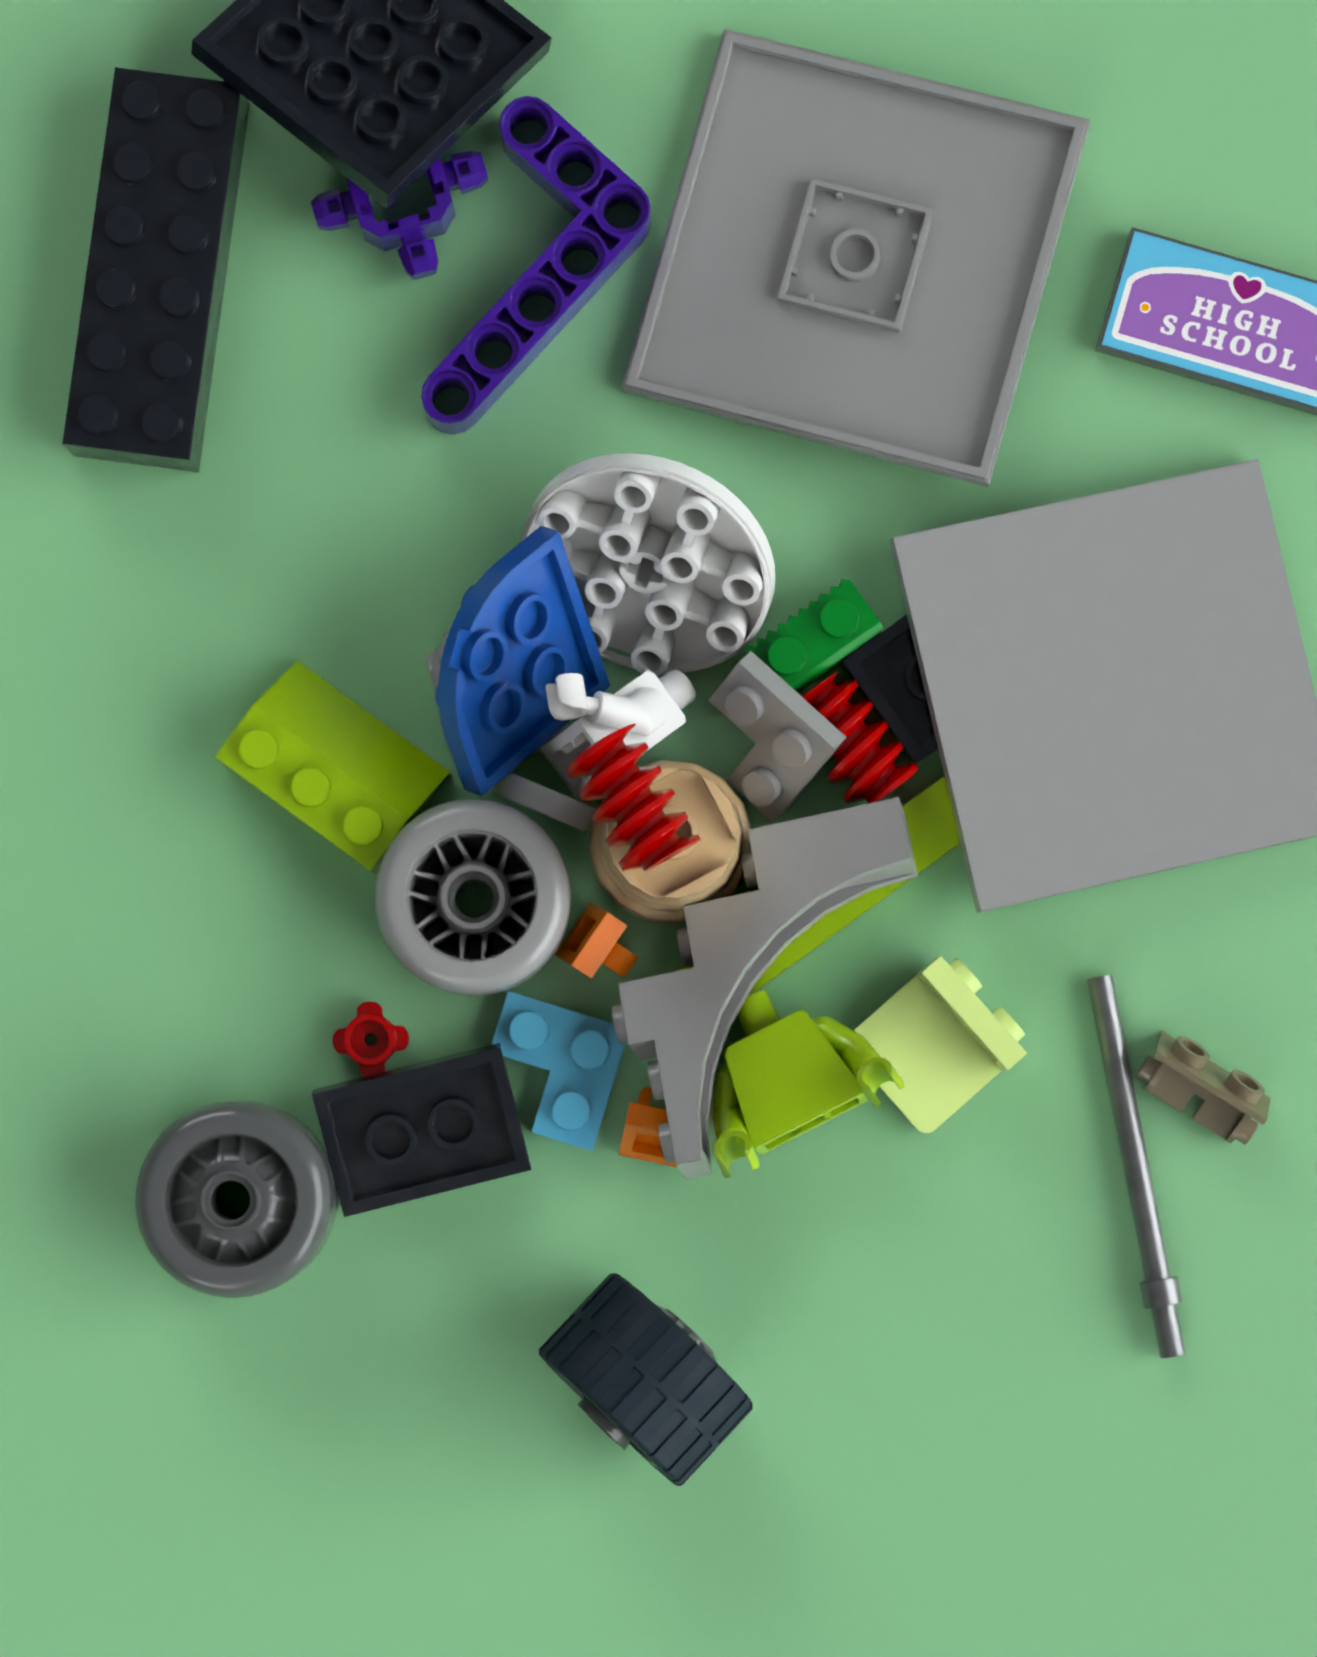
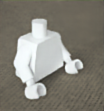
(646, 701)

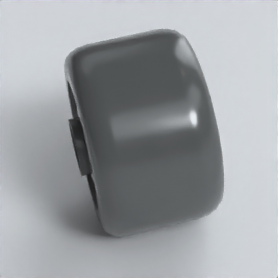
(287, 1186)

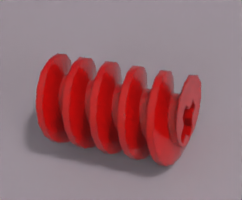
(860, 754)
(630, 801)

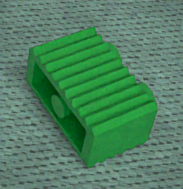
(818, 636)

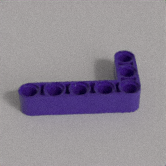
(546, 275)

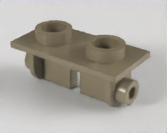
(1227, 1096)

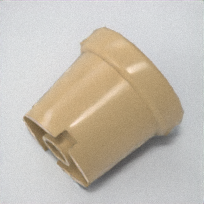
(695, 875)

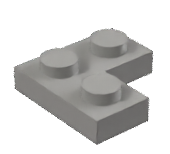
(788, 736)

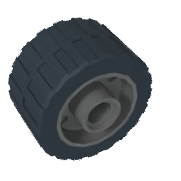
(646, 1378)

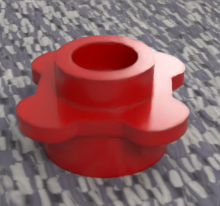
(352, 1039)

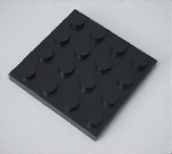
(373, 80)

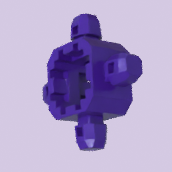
(411, 233)

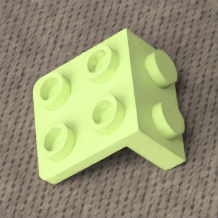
(941, 1042)

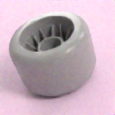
(432, 864)

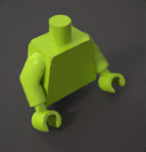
(789, 1079)

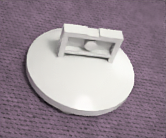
(659, 560)

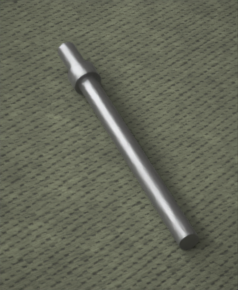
(1160, 1289)

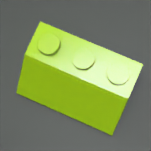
(332, 764)

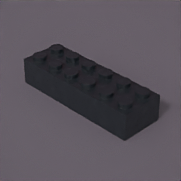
(156, 270)

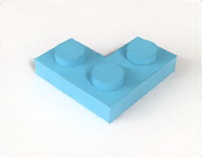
(581, 1063)

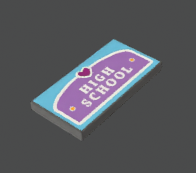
(1214, 320)

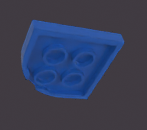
(502, 650)

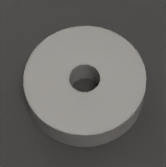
(545, 801)

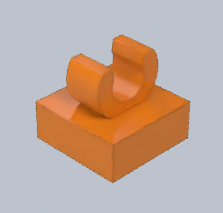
(595, 943)
(641, 1131)

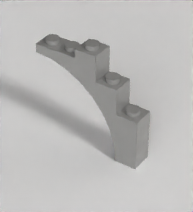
(686, 1014)

